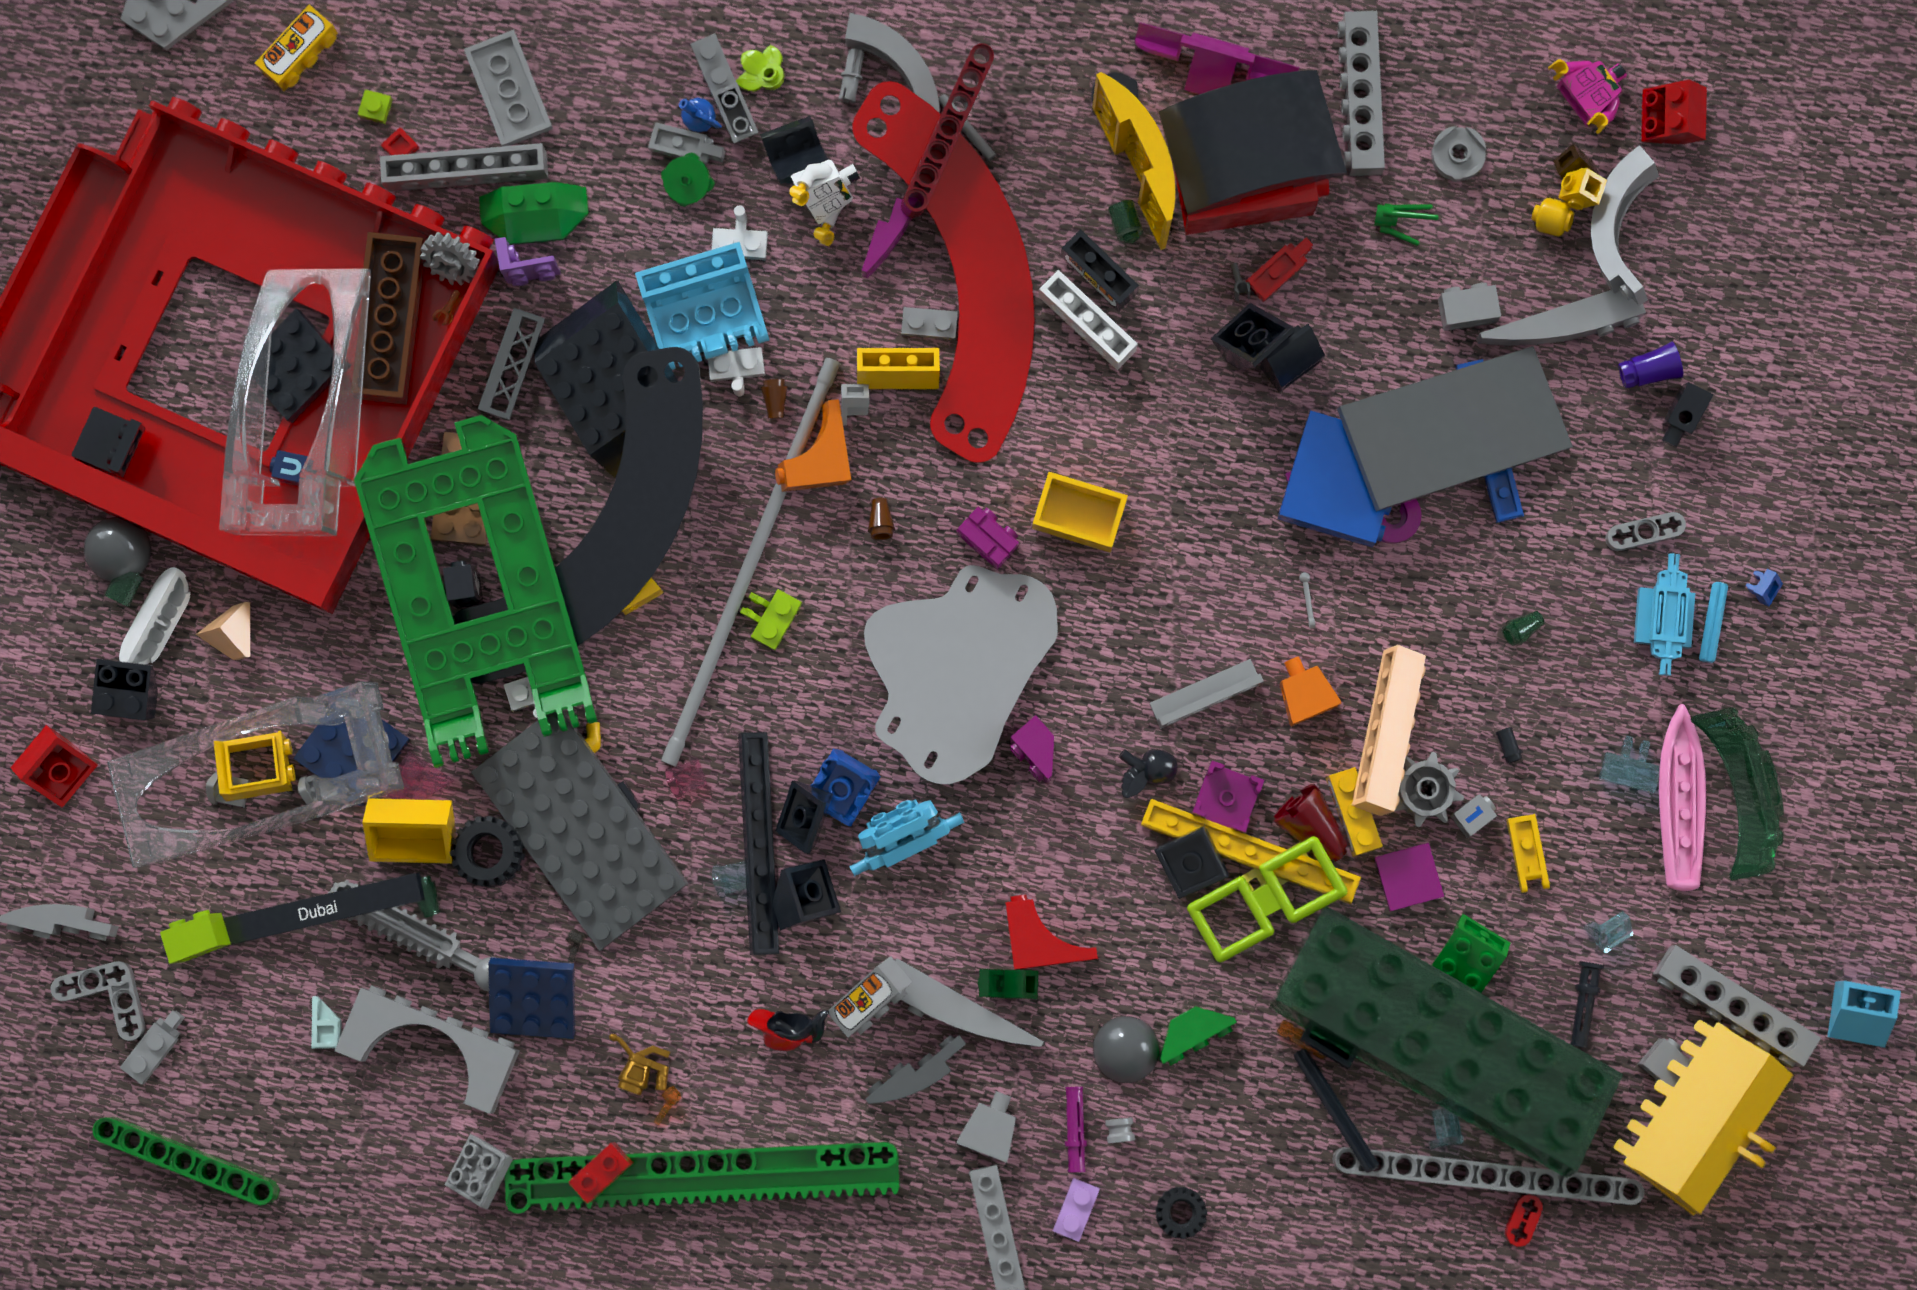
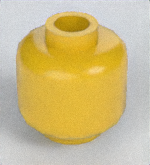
(1553, 217)

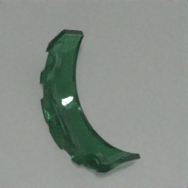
(1754, 788)

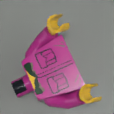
(1590, 89)

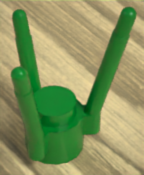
(1388, 214)

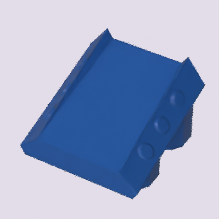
(848, 782)

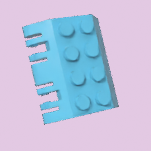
(703, 303)

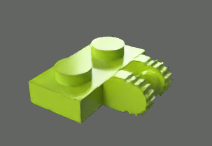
(775, 619)

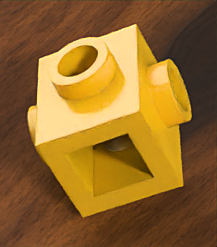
(1582, 188)

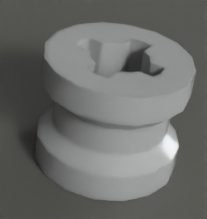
(1120, 1130)

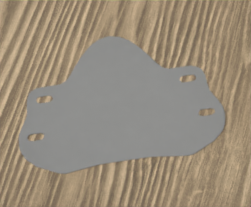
(958, 668)

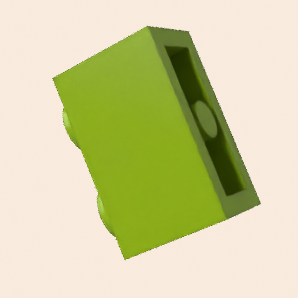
(195, 938)

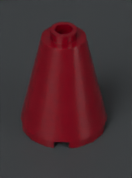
(1309, 817)

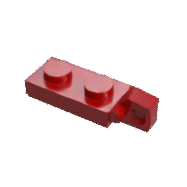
(1279, 269)

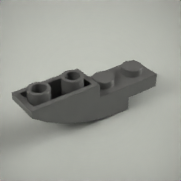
(907, 1080)

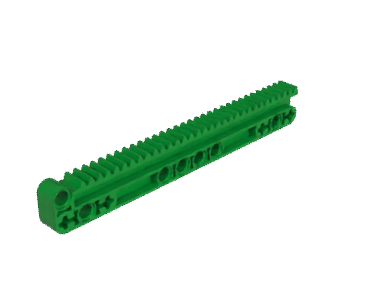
(772, 1172)

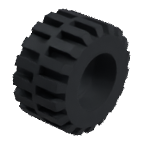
(464, 845)

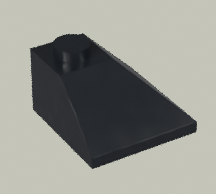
(804, 895)

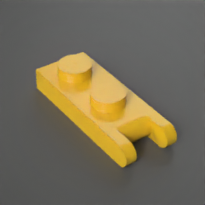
(1527, 851)

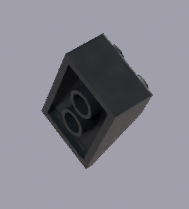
(1250, 337)

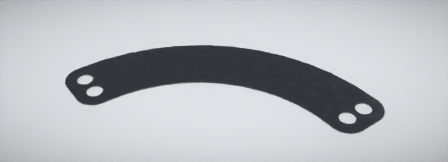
(643, 506)

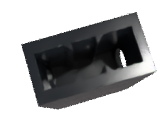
(1692, 403)

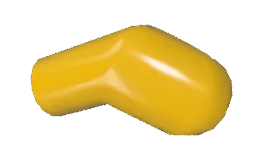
(593, 736)

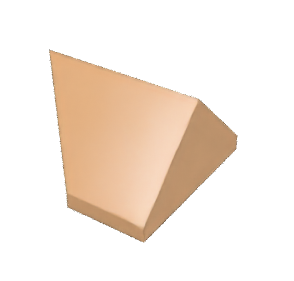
(230, 632)

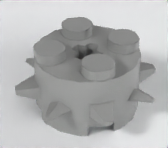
(1441, 793)

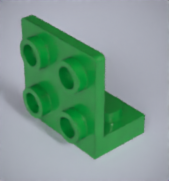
(1472, 954)

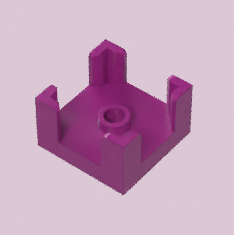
(1227, 797)

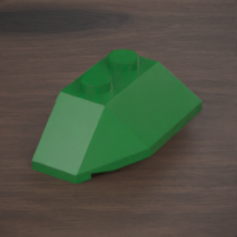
(534, 211)

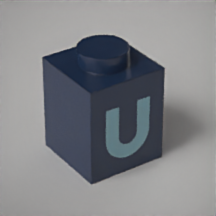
(287, 467)

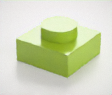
(375, 106)

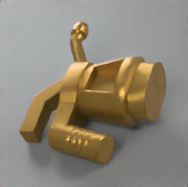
(636, 1071)

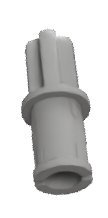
(851, 76)

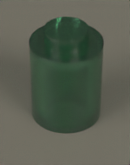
(1125, 221)
(124, 588)

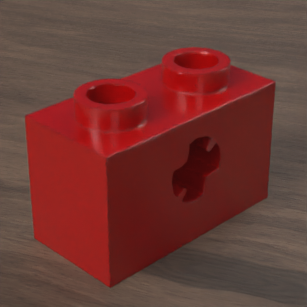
(600, 1172)

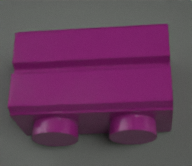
(988, 537)

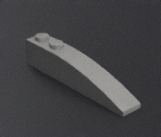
(1568, 322)
(950, 1007)

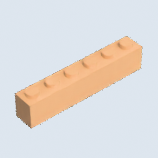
(1389, 730)

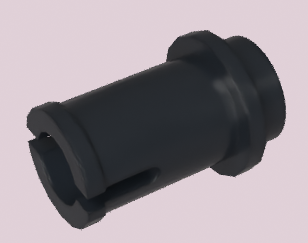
(1509, 745)

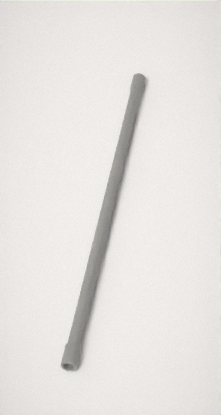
(677, 741)

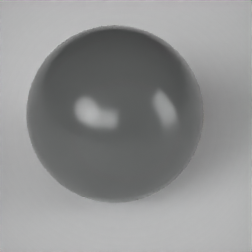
(116, 548)
(1126, 1049)

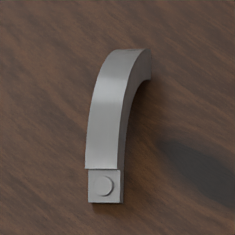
(890, 46)
(1622, 187)

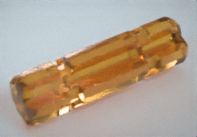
(1287, 1030)

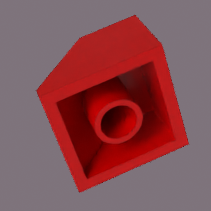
(53, 766)

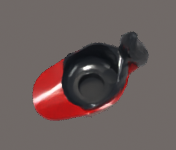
(787, 1031)

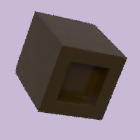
(1572, 160)

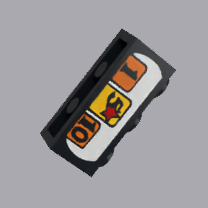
(1099, 270)

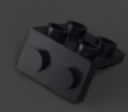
(793, 148)

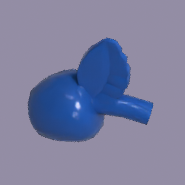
(698, 115)

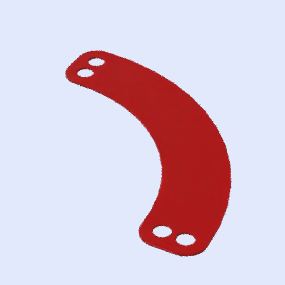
(987, 267)

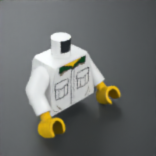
(824, 193)

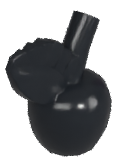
(1154, 768)

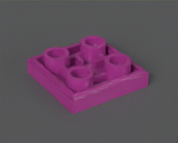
(1409, 877)

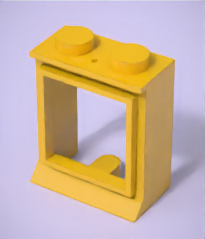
(284, 772)

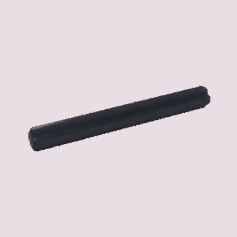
(1336, 1110)

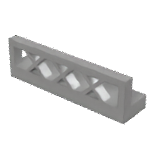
(1205, 693)

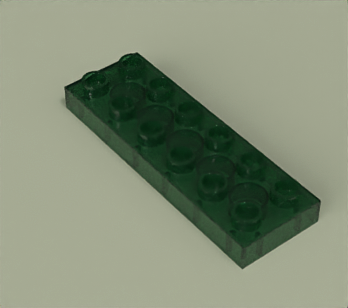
(1447, 1042)

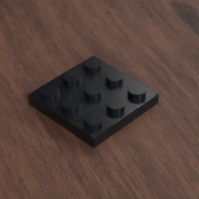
(298, 365)

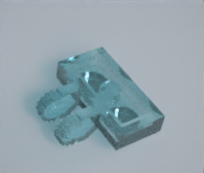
(1629, 771)

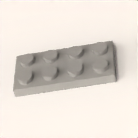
(508, 88)

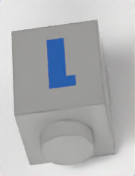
(1474, 815)

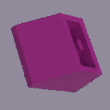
(1036, 746)

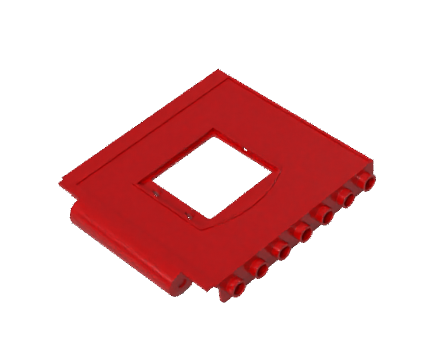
(90, 290)

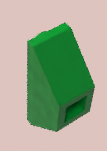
(1192, 1031)

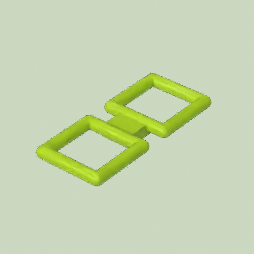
(1267, 899)

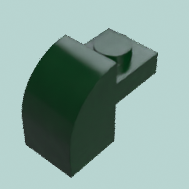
(1008, 983)

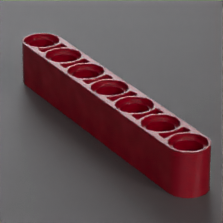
(951, 118)

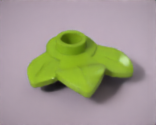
(758, 67)

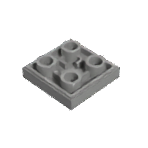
(478, 1171)

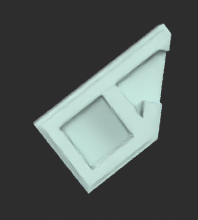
(325, 1025)

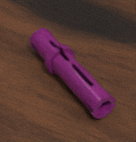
(1075, 1129)

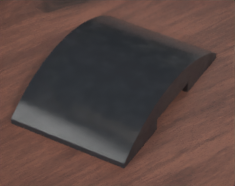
(1251, 139)

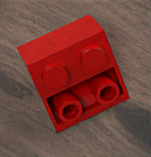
(1674, 113)

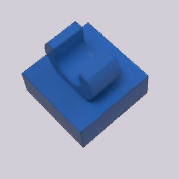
(1767, 587)

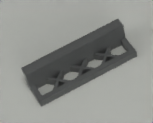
(501, 364)

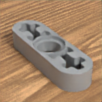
(1666, 533)

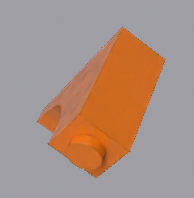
(824, 462)

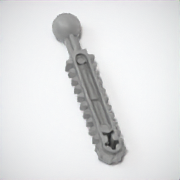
(422, 938)

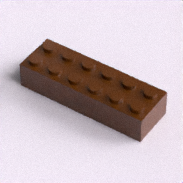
(391, 315)

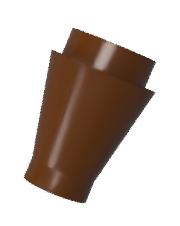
(774, 396)
(880, 520)

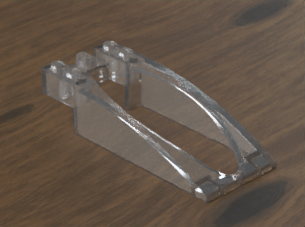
(335, 447)
(375, 773)

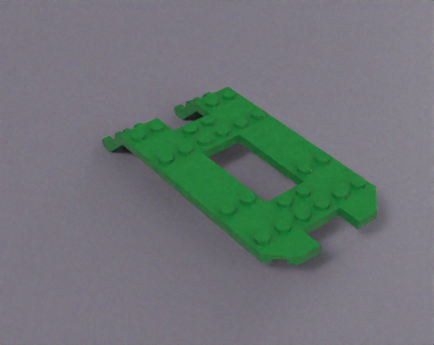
(448, 655)

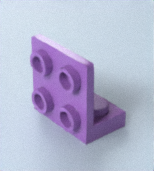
(519, 271)

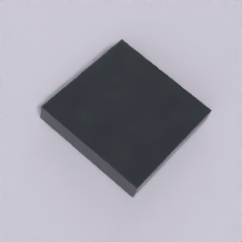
(1191, 862)

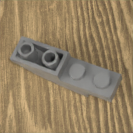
(724, 88)
(49, 919)

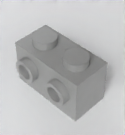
(1469, 306)

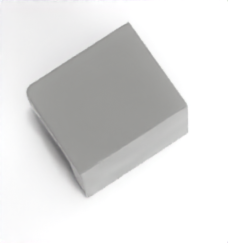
(854, 400)

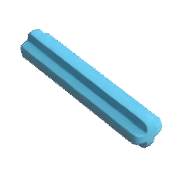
(1713, 622)

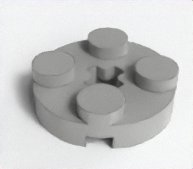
(1458, 168)

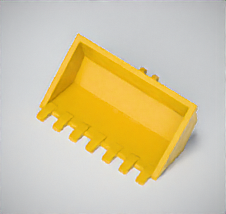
(1706, 1117)

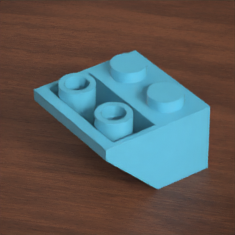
(1863, 1013)

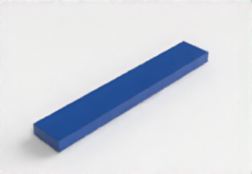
(1501, 487)

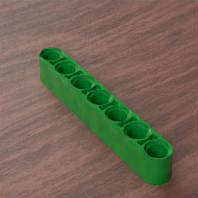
(172, 1160)

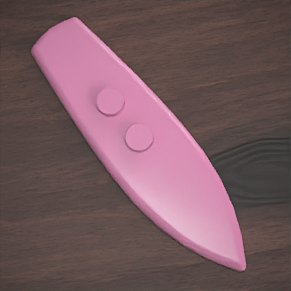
(1682, 802)

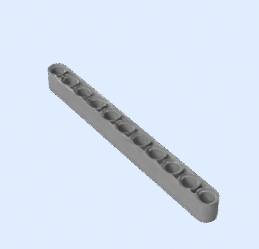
(1502, 1172)

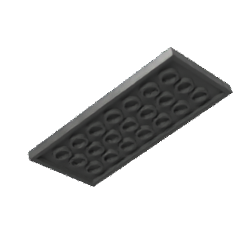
(580, 829)

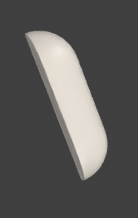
(156, 618)

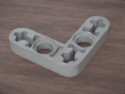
(115, 989)

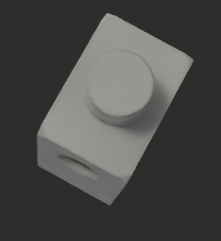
(990, 1128)

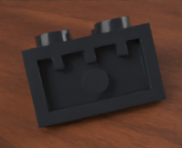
(108, 441)

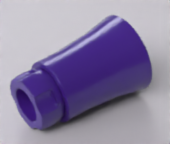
(1652, 367)

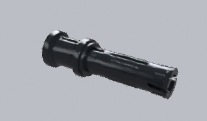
(1581, 1038)

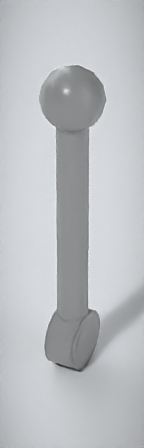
(1305, 577)

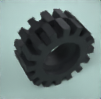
(1198, 1208)

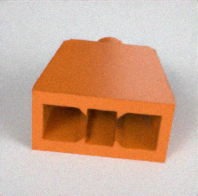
(1306, 692)

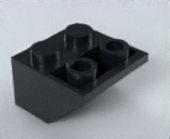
(1293, 358)
(124, 690)

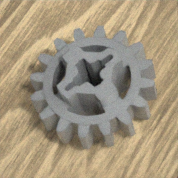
(449, 258)

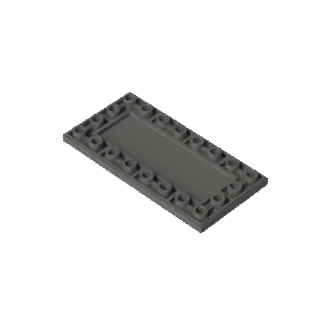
(1454, 428)

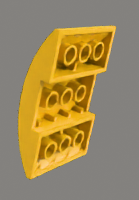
(1133, 130)

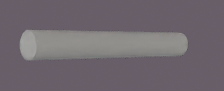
(972, 134)

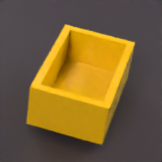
(1079, 512)
(409, 830)

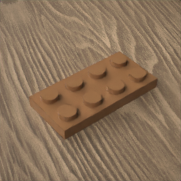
(462, 524)

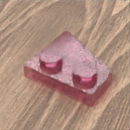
(419, 779)

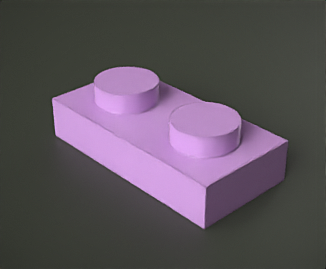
(1076, 1209)

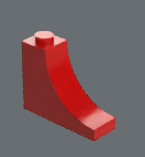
(1033, 943)

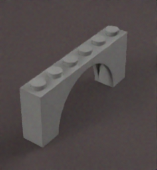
(487, 1060)

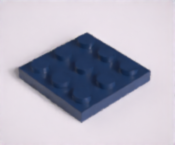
(330, 752)
(532, 998)

